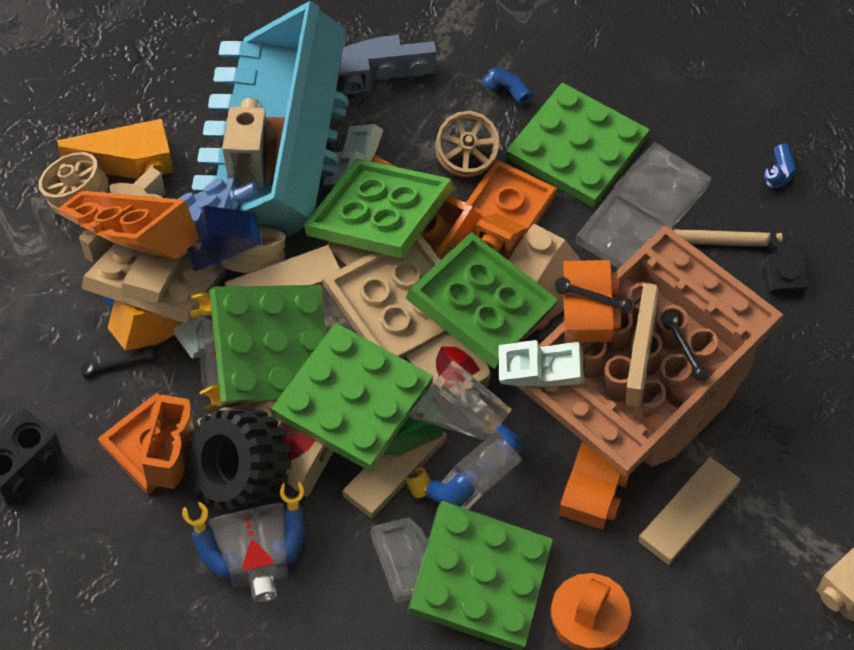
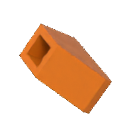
(500, 233)

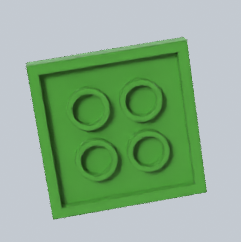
(577, 144)
(379, 208)
(481, 298)
(264, 337)
(352, 396)
(480, 576)

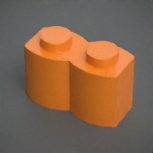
(586, 318)
(167, 441)
(592, 490)

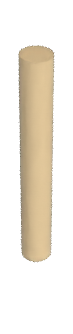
(727, 238)

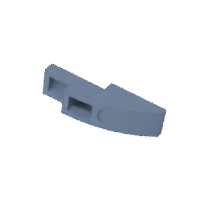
(383, 60)

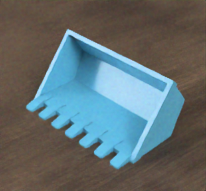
(295, 76)

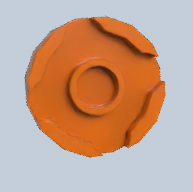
(590, 612)

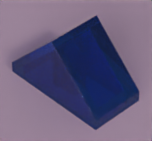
(223, 235)

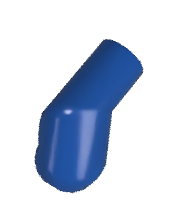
(510, 81)
(785, 167)

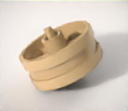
(467, 144)
(70, 176)
(264, 255)

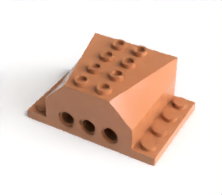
(719, 322)

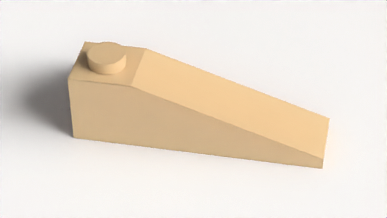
(542, 258)

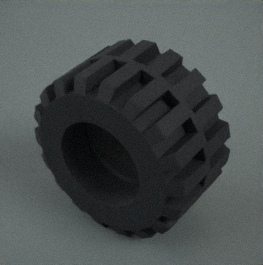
(261, 461)

